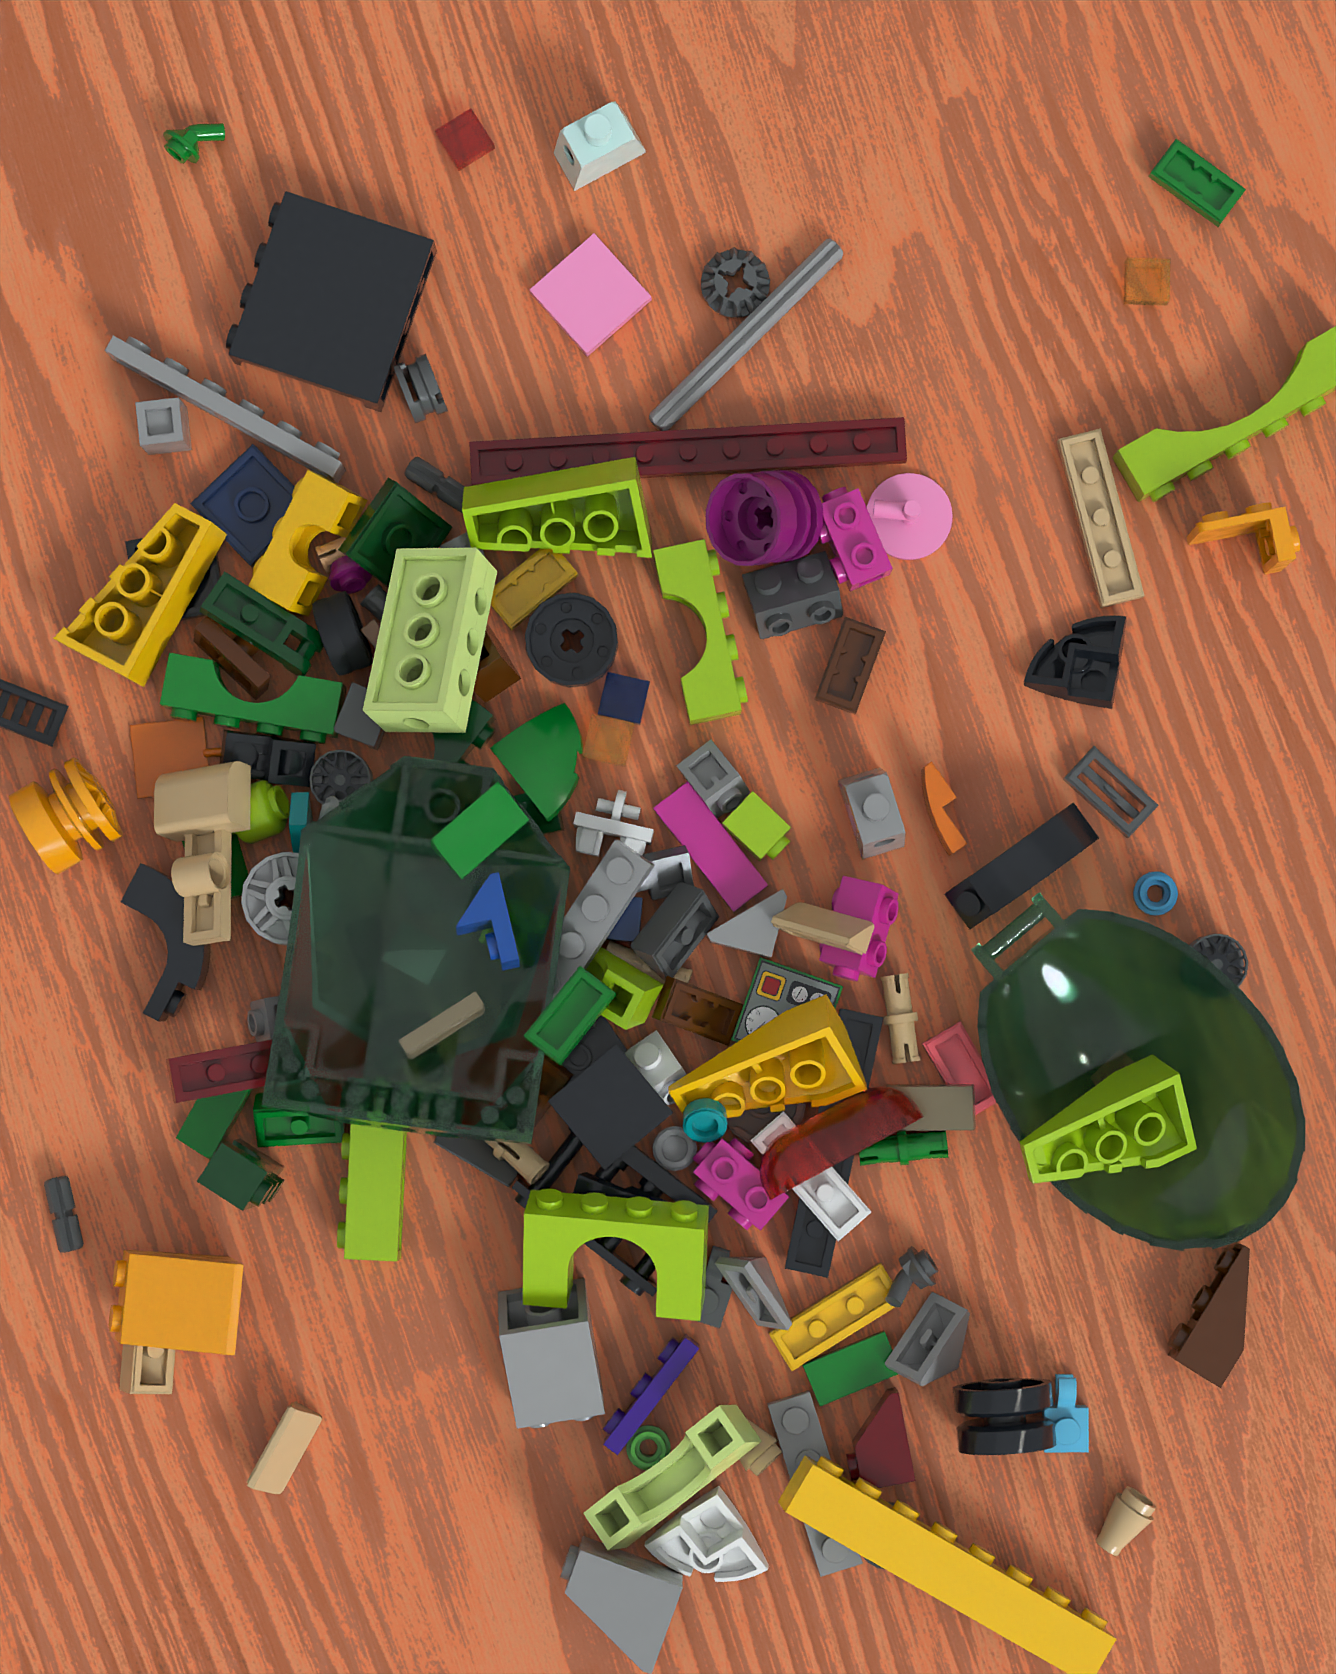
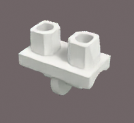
(592, 828)

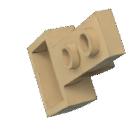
(204, 811)

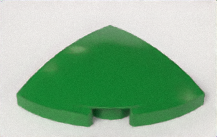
(544, 758)

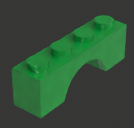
(197, 687)

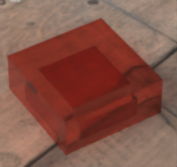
(464, 139)

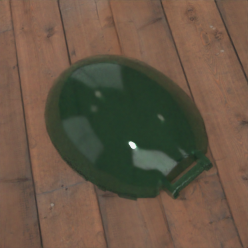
(1114, 992)

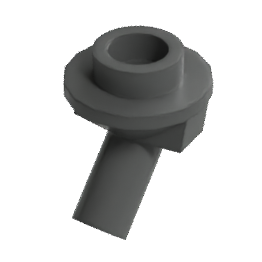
(917, 1268)

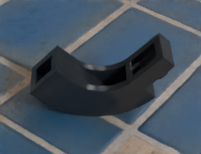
(1022, 866)
(187, 965)

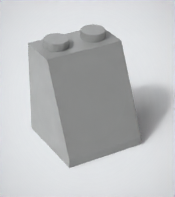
(550, 1359)
(623, 1597)

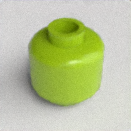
(267, 812)

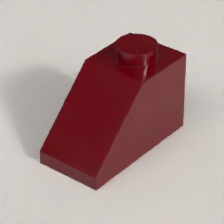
(882, 1446)

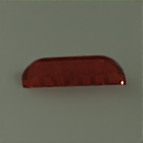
(834, 1137)

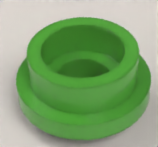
(645, 1432)

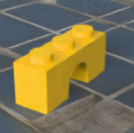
(285, 569)

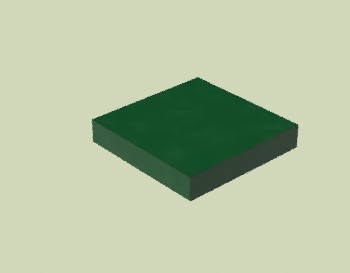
(391, 523)

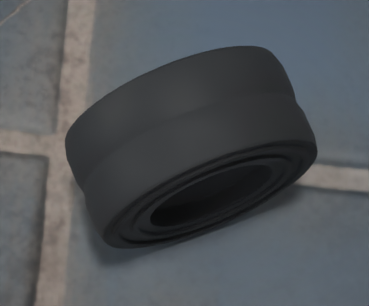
(341, 633)

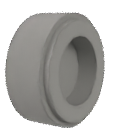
(674, 1148)

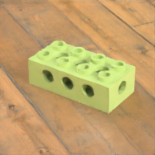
(430, 640)

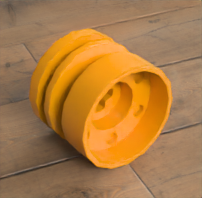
(69, 813)

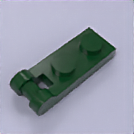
(262, 623)

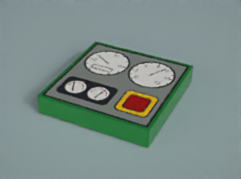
(777, 990)

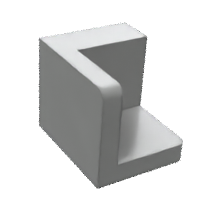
(163, 426)

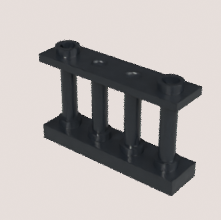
(655, 1181)

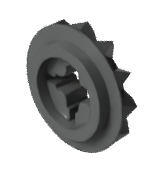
(742, 301)

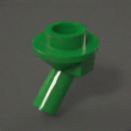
(183, 143)

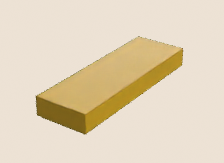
(834, 1317)

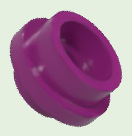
(347, 576)

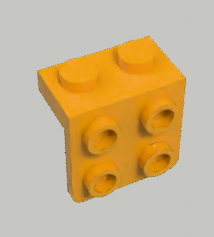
(1274, 536)

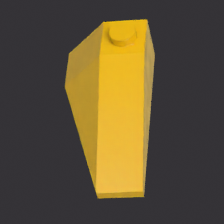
(785, 1062)

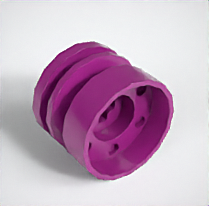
(764, 517)

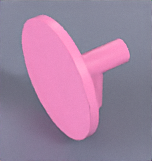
(910, 515)

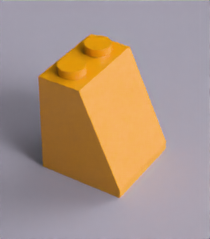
(177, 1301)

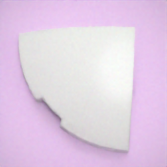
(710, 1539)

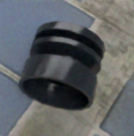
(574, 614)

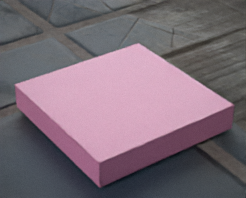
(590, 294)

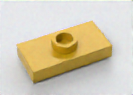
(530, 585)

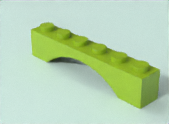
(1166, 455)

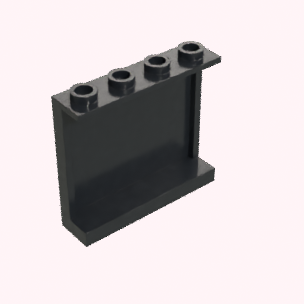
(332, 299)

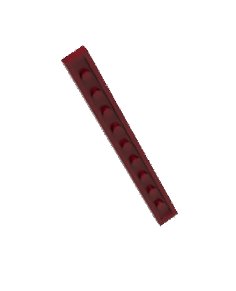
(700, 450)

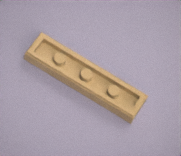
(1100, 518)

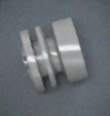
(263, 895)

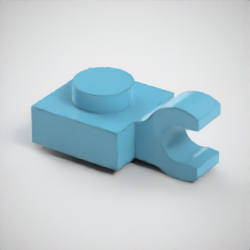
(1069, 1419)

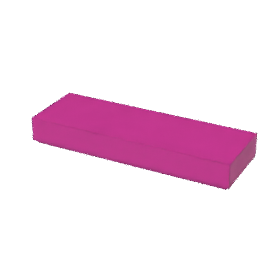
(710, 846)

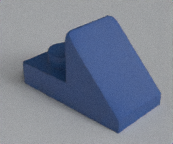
(491, 911)

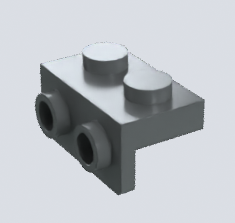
(793, 595)

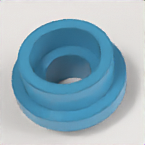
(1168, 889)

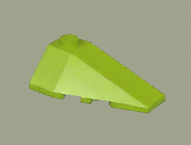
(1119, 1123)

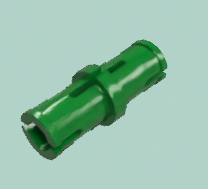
(906, 1148)

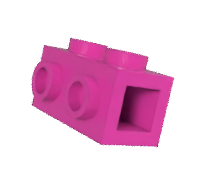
(853, 539)
(871, 903)
(727, 1172)

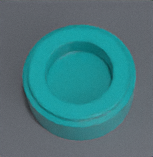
(704, 1120)

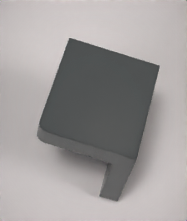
(355, 722)

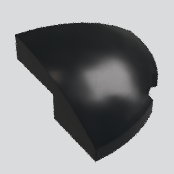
(1082, 664)

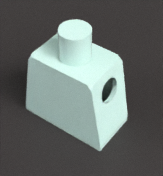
(597, 145)

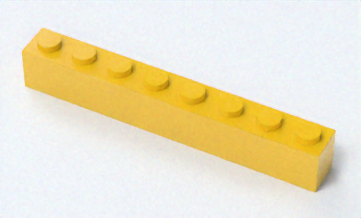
(945, 1568)

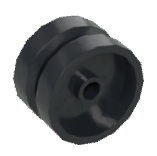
(1004, 1416)

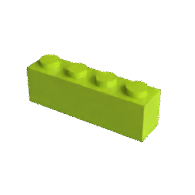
(373, 1193)

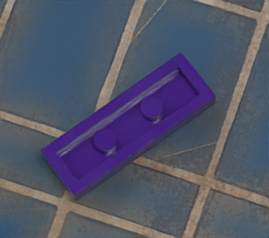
(649, 1392)

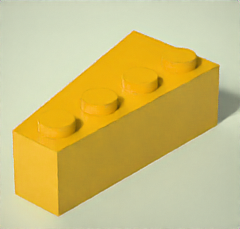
(146, 596)

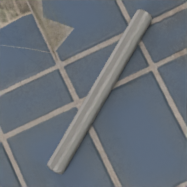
(746, 335)

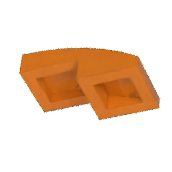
(936, 796)

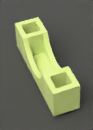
(651, 1496)

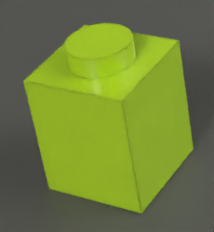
(758, 828)

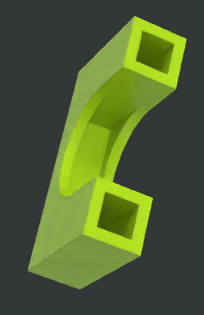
(667, 1231)

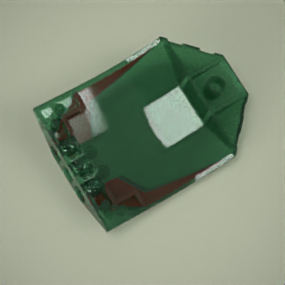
(382, 956)

